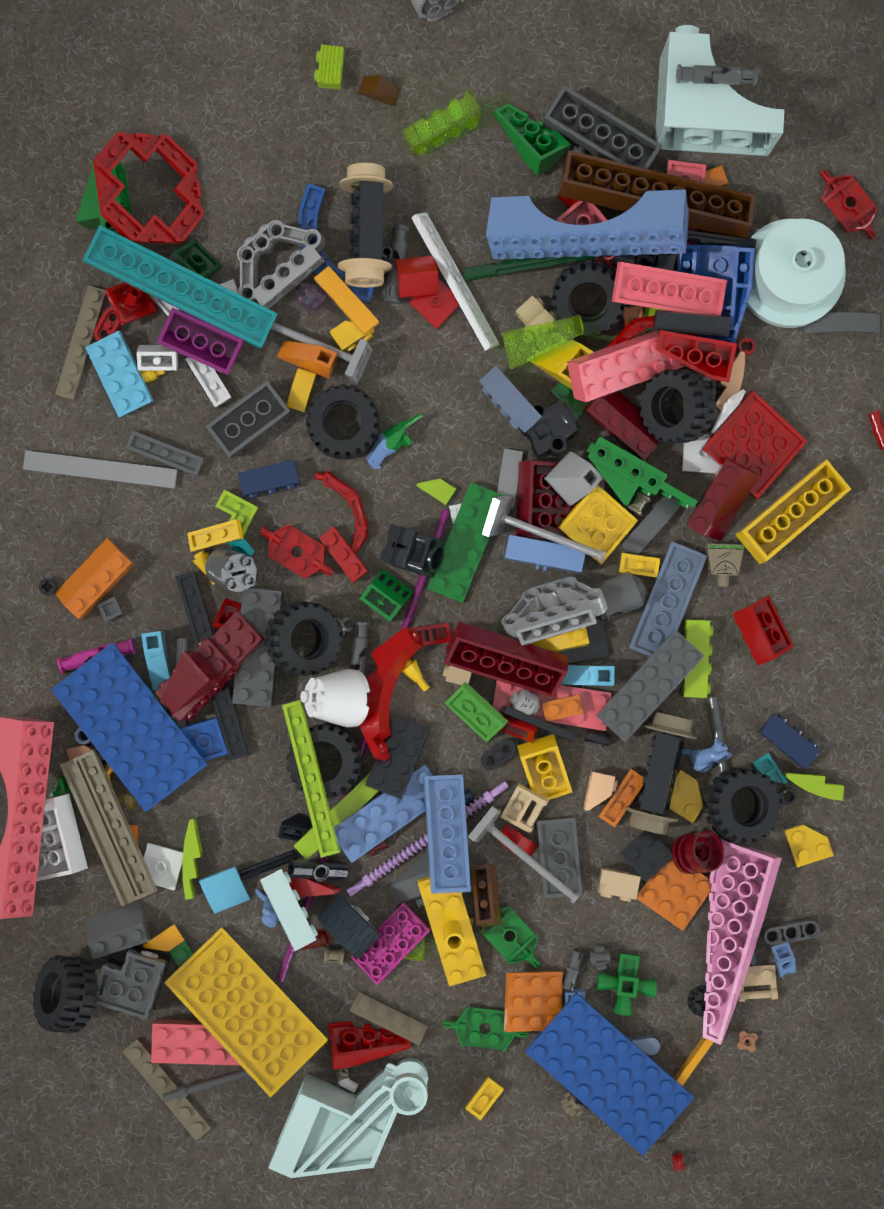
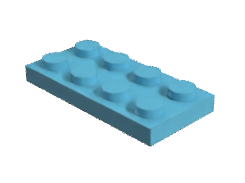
(119, 374)

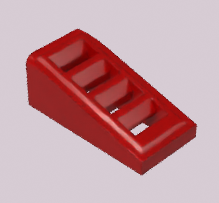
(447, 635)

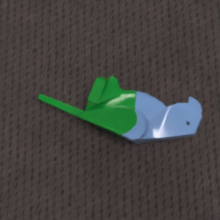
(390, 441)

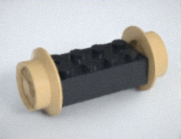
(365, 262)

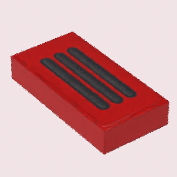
(519, 729)

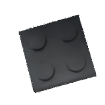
(647, 855)

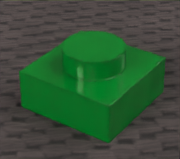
(181, 953)

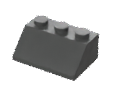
(117, 930)

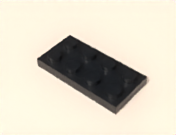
(405, 748)

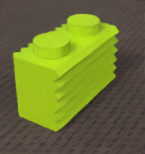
(330, 67)

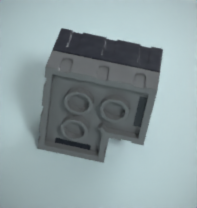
(133, 984)

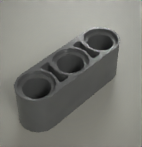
(799, 931)

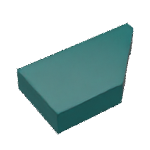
(242, 547)

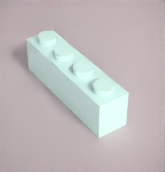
(288, 910)

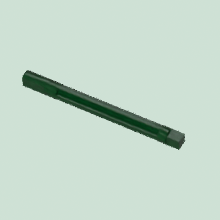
(517, 265)

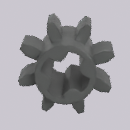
(599, 957)

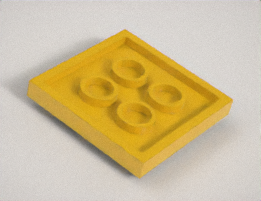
(598, 522)

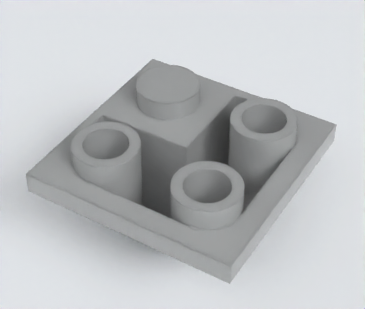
(573, 478)

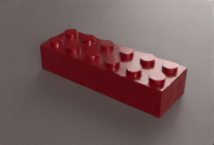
(506, 659)

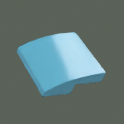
(224, 889)

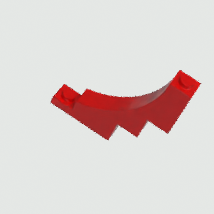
(390, 659)

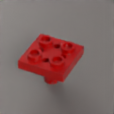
(130, 303)

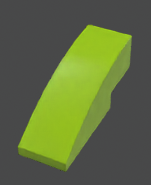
(816, 785)

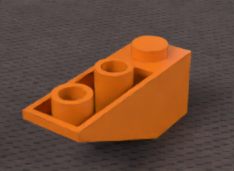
(310, 357)

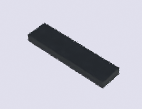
(692, 323)
(538, 723)

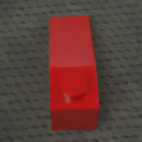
(311, 887)

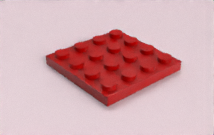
(757, 440)

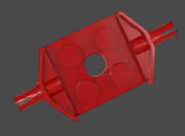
(851, 218)
(280, 549)

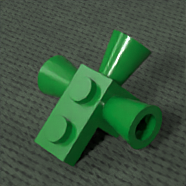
(626, 983)

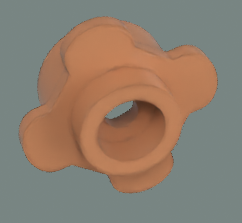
(743, 1036)

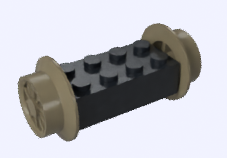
(662, 774)

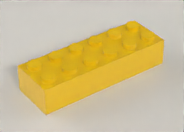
(793, 512)

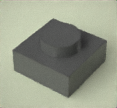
(110, 609)

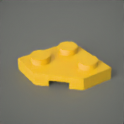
(686, 797)
(807, 845)

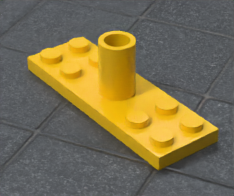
(452, 934)

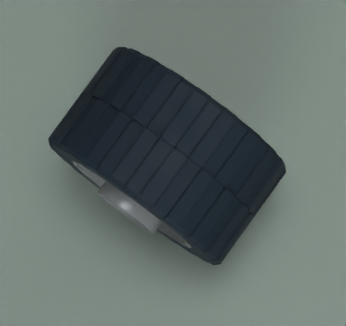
(349, 926)

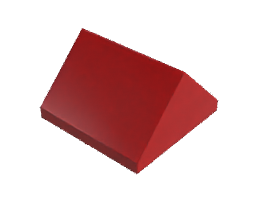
(416, 276)

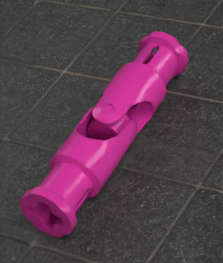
(79, 658)

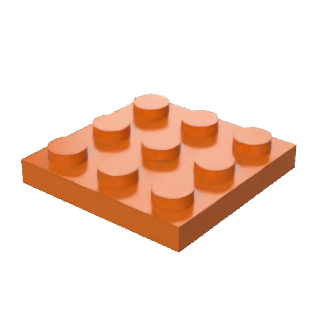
(675, 894)
(532, 999)

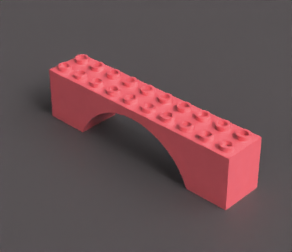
(25, 769)

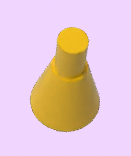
(200, 561)
(413, 671)

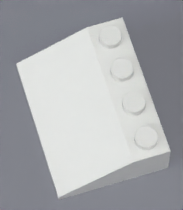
(60, 840)

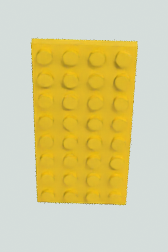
(246, 1012)

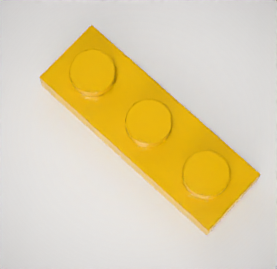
(215, 535)

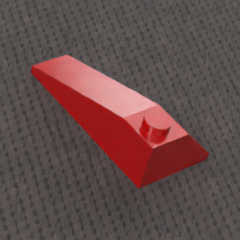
(704, 355)
(359, 1045)

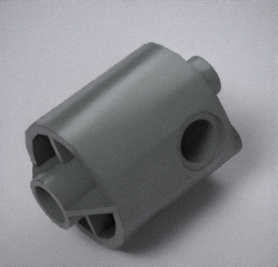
(231, 569)
(622, 594)

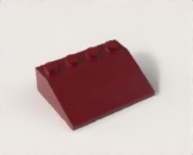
(538, 500)

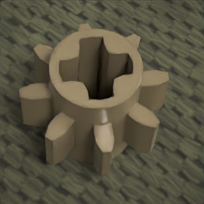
(572, 1104)

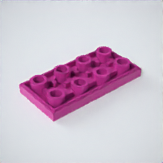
(397, 939)

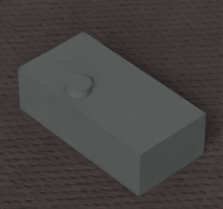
(248, 419)

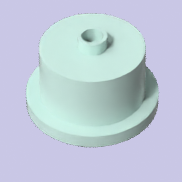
(796, 272)

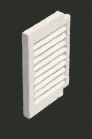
(728, 408)

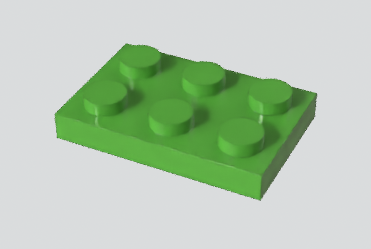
(476, 712)

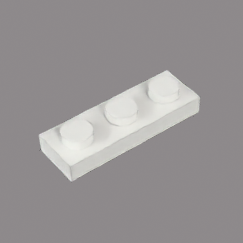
(210, 382)

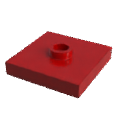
(436, 307)

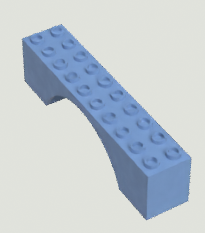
(650, 227)

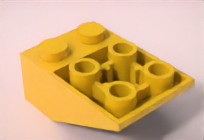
(556, 360)

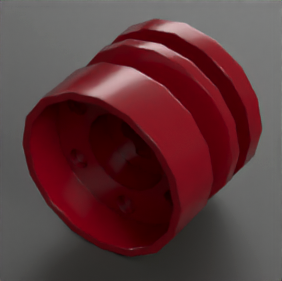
(698, 852)

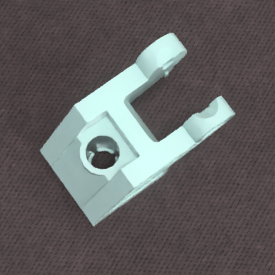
(346, 1131)

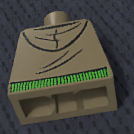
(724, 561)

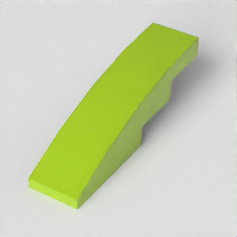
(191, 851)

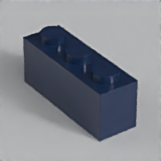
(269, 479)
(789, 740)

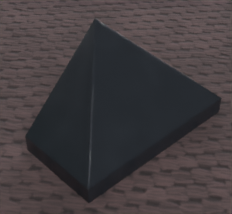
(295, 827)

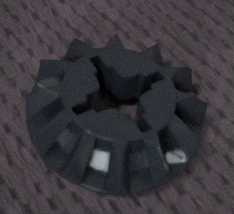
(694, 1006)

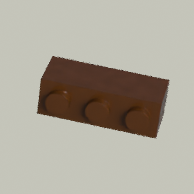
(486, 895)

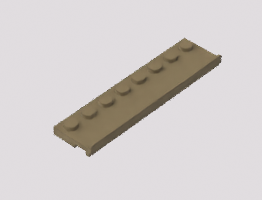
(108, 827)

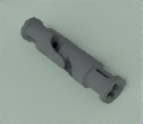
(727, 75)
(399, 248)
(359, 646)

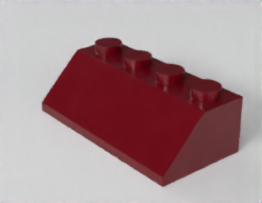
(622, 422)
(722, 499)

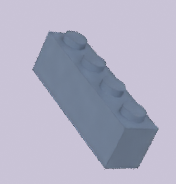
(510, 399)

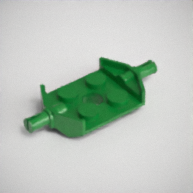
(519, 948)
(470, 1035)

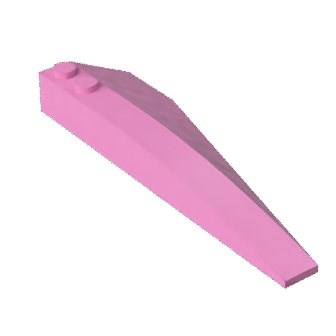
(735, 918)

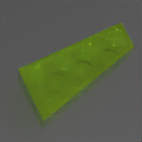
(443, 124)
(534, 340)

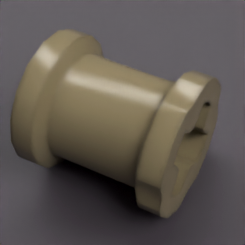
(638, 503)
(334, 955)

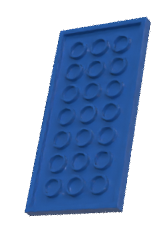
(129, 726)
(609, 1074)

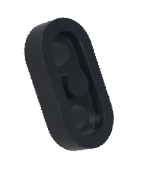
(497, 753)

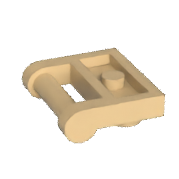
(518, 805)
(760, 975)

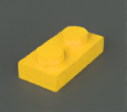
(639, 564)
(484, 1098)

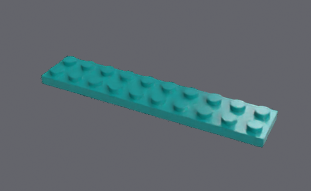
(179, 287)

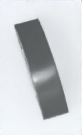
(845, 323)
(651, 525)

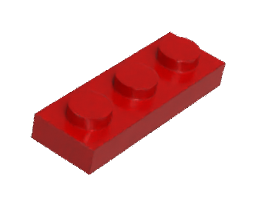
(344, 554)

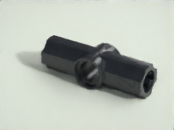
(327, 870)

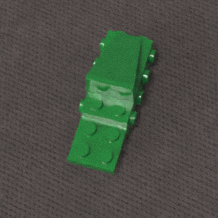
(89, 210)
(625, 480)

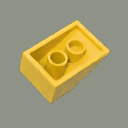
(565, 641)
(545, 767)

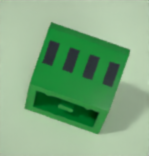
(386, 595)

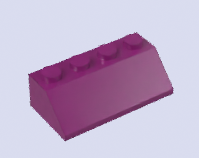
(200, 341)

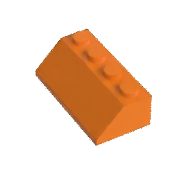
(94, 579)

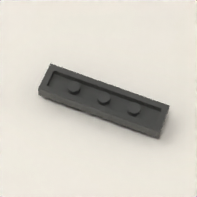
(165, 453)

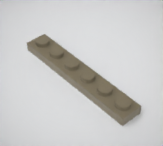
(81, 338)
(162, 1084)

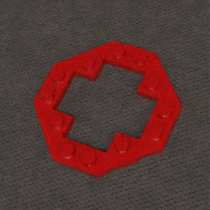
(109, 188)

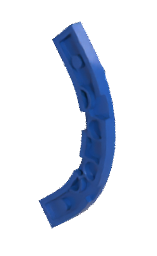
(308, 220)

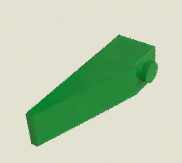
(533, 141)

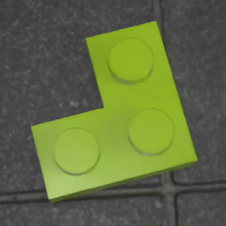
(237, 508)

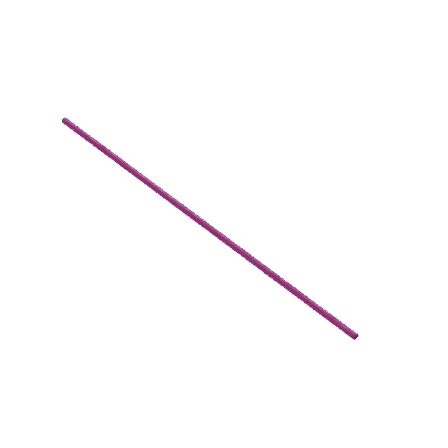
(363, 744)

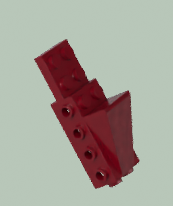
(207, 669)

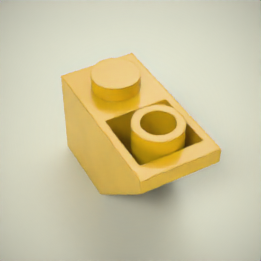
(348, 336)

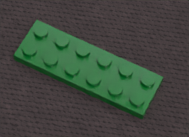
(464, 545)

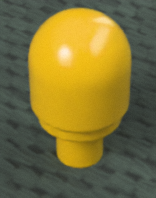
(151, 375)

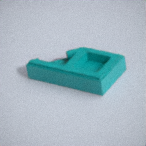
(769, 767)

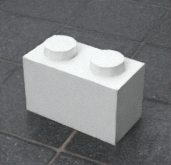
(156, 358)

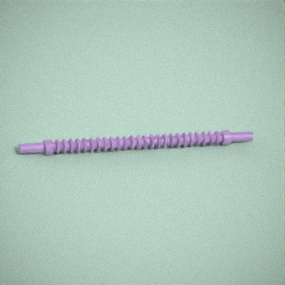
(367, 880)

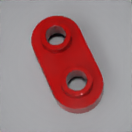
(106, 324)

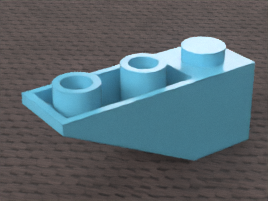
(156, 657)
(589, 675)

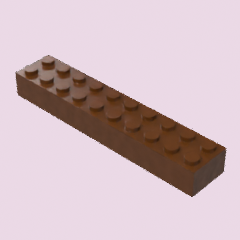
(623, 185)

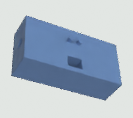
(543, 554)

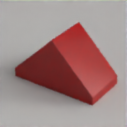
(226, 611)
(519, 839)

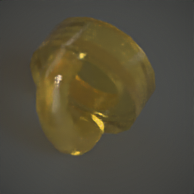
(129, 800)

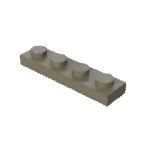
(388, 1018)

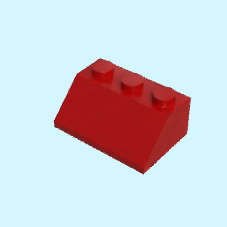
(763, 630)

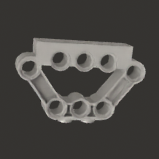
(297, 273)
(579, 611)

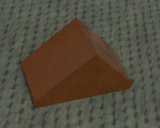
(379, 89)

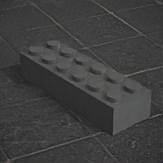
(599, 131)
(256, 678)
(650, 685)

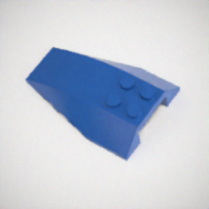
(725, 263)

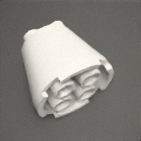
(337, 697)

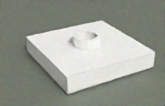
(696, 459)
(163, 865)

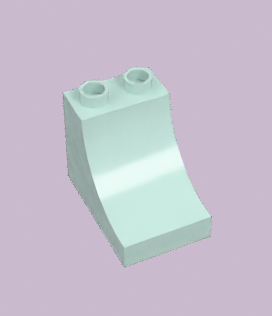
(708, 115)

